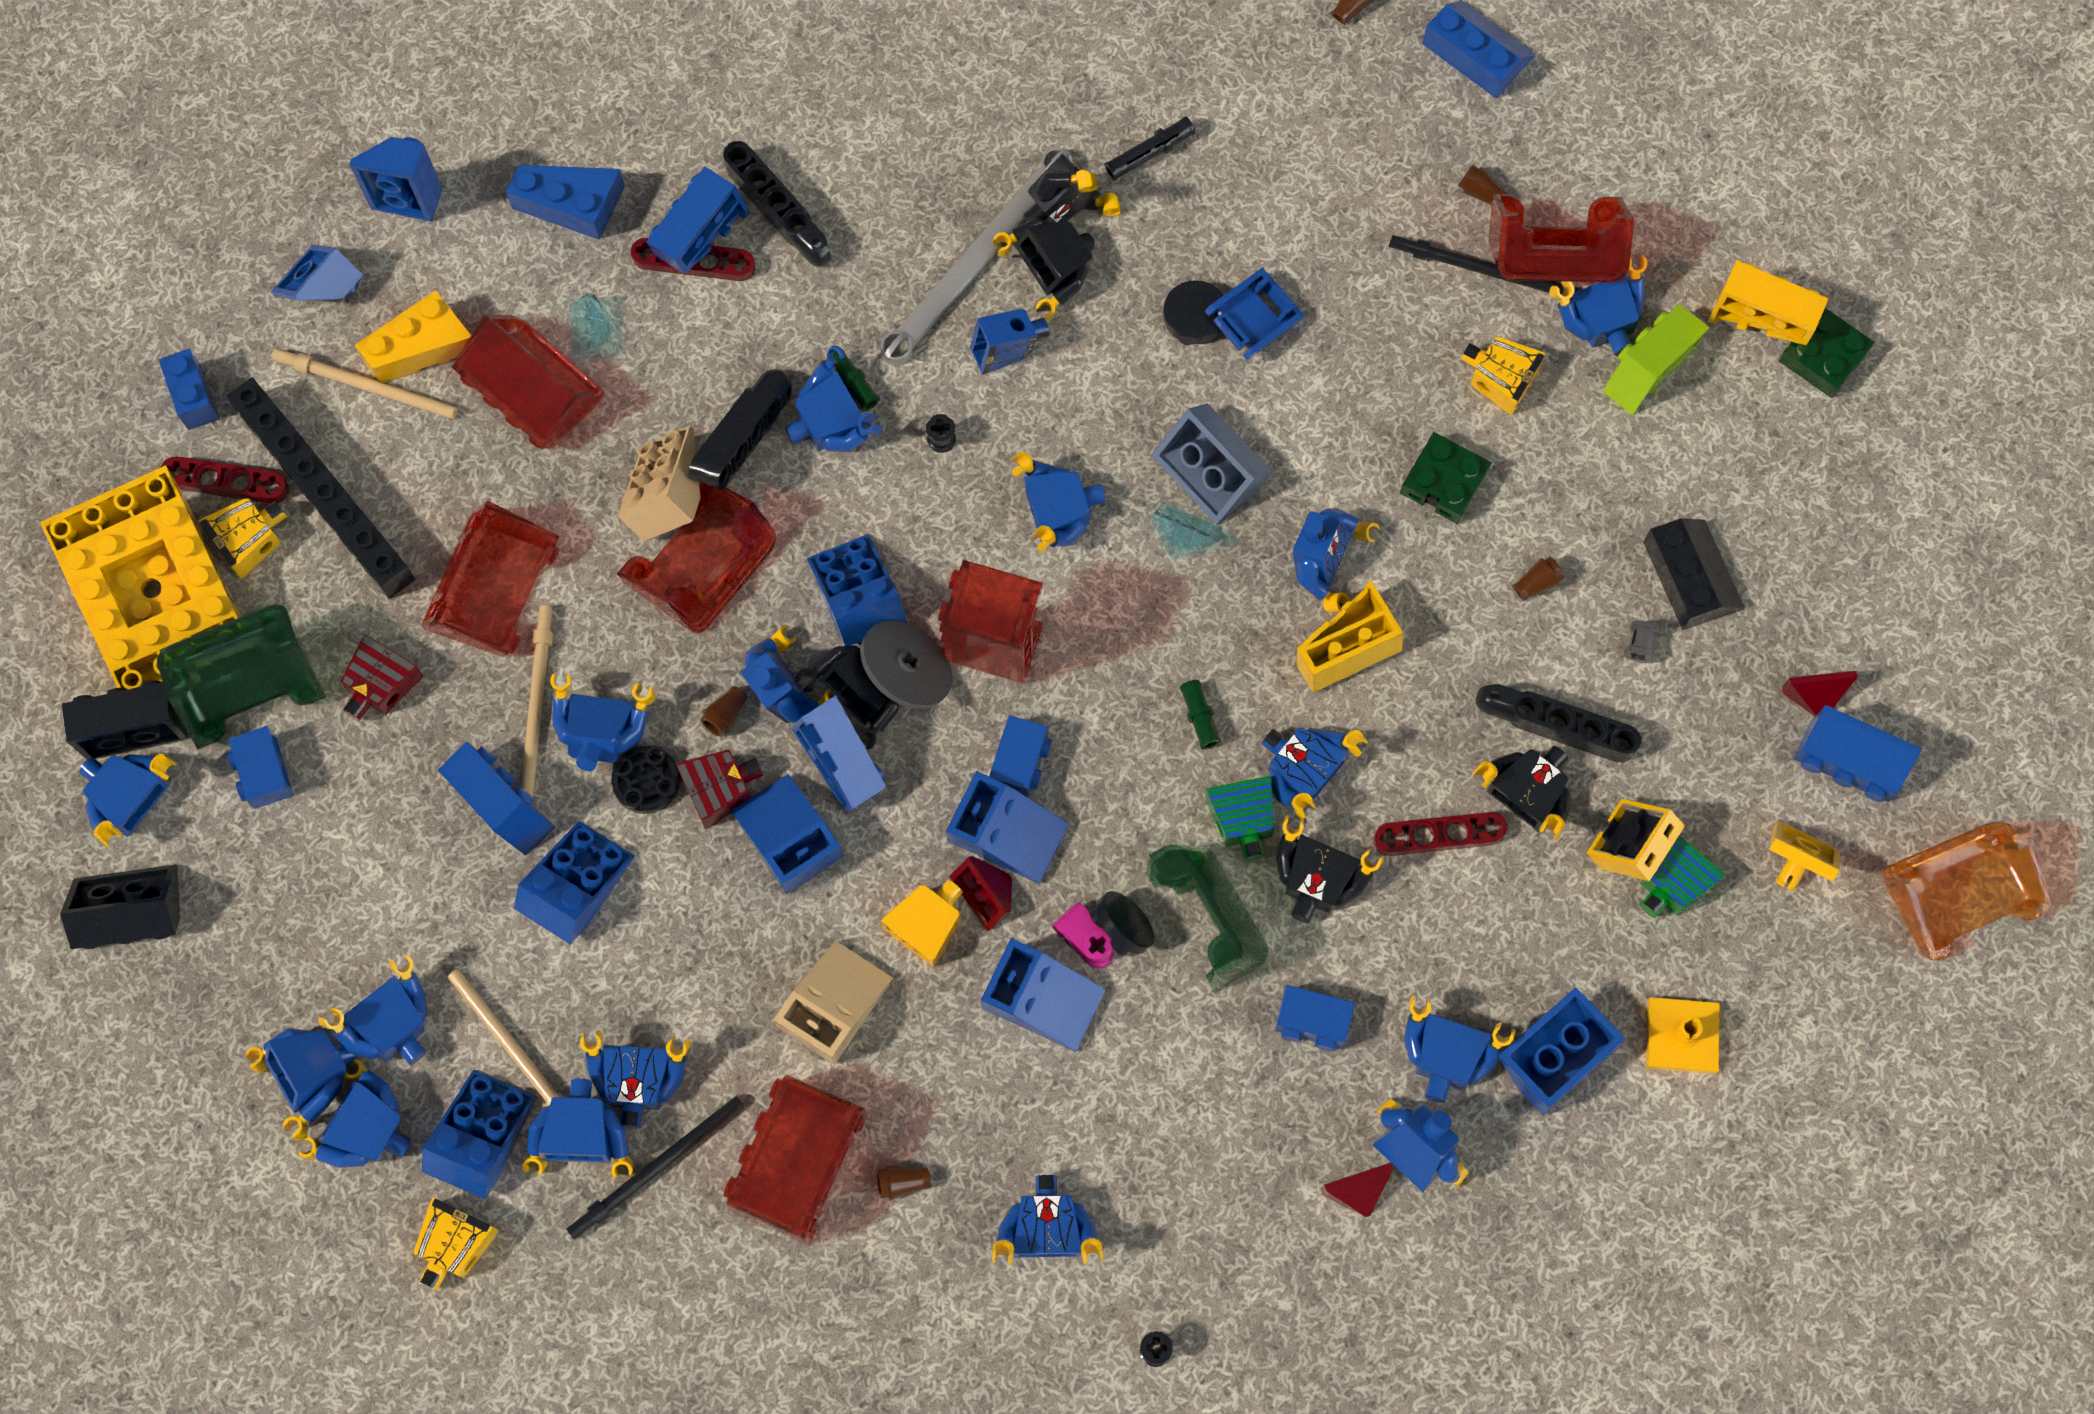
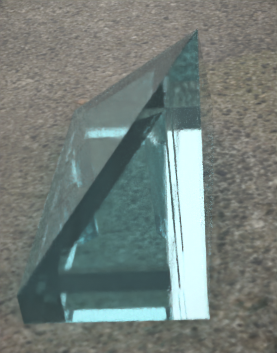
(590, 327)
(1182, 531)

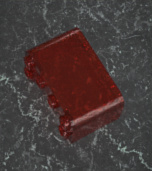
(1562, 253)
(991, 621)
(794, 1158)

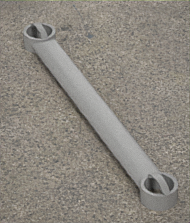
(964, 269)

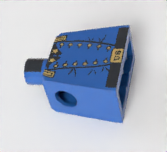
(1005, 339)

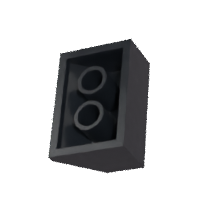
(1692, 571)
(122, 721)
(122, 907)

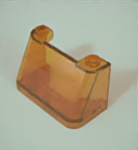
(1967, 885)

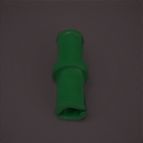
(855, 382)
(1200, 714)

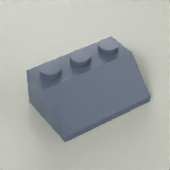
(1211, 462)

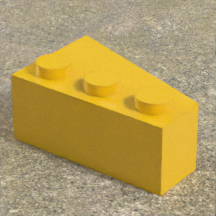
(1768, 303)
(414, 340)
(1350, 641)

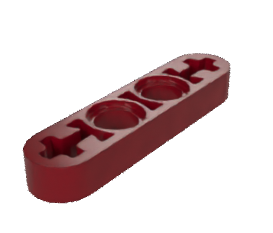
(733, 256)
(225, 477)
(1438, 829)

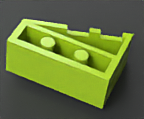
(1654, 356)

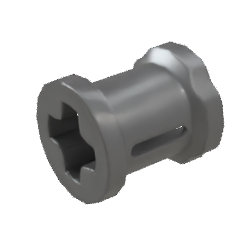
(1642, 641)

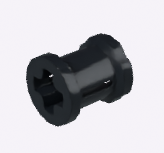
(940, 423)
(1164, 1341)

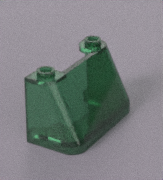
(236, 670)
(1240, 944)

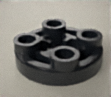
(1186, 314)
(645, 779)
(1123, 923)

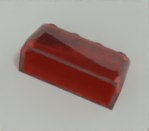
(527, 379)

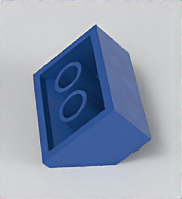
(1476, 47)
(398, 178)
(1856, 754)
(1560, 1051)

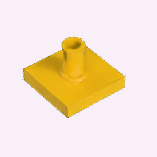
(1802, 854)
(1682, 1035)

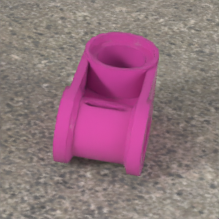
(1082, 933)

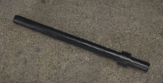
(1422, 249)
(600, 1211)

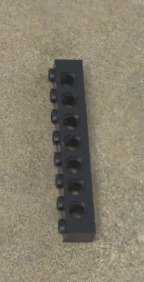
(321, 488)

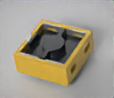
(1635, 839)

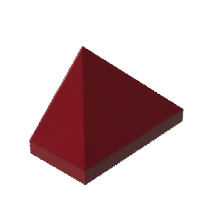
(1819, 690)
(985, 890)
(1359, 1190)

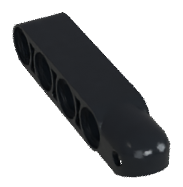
(810, 239)
(741, 430)
(1506, 708)

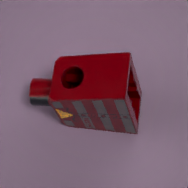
(377, 678)
(717, 784)

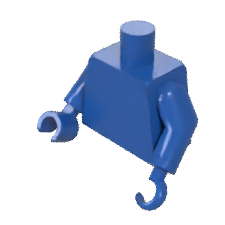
(829, 411)

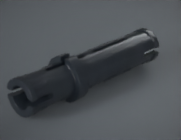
(1153, 146)

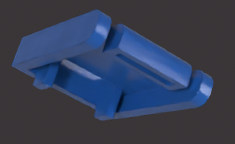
(1248, 319)

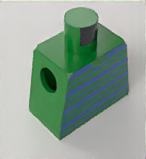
(1243, 814)
(1679, 880)

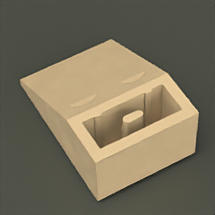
(660, 487)
(832, 1002)

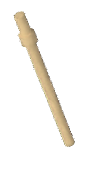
(306, 364)
(542, 641)
(503, 1036)

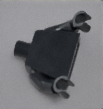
(847, 679)

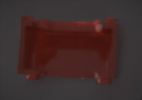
(704, 560)
(490, 579)

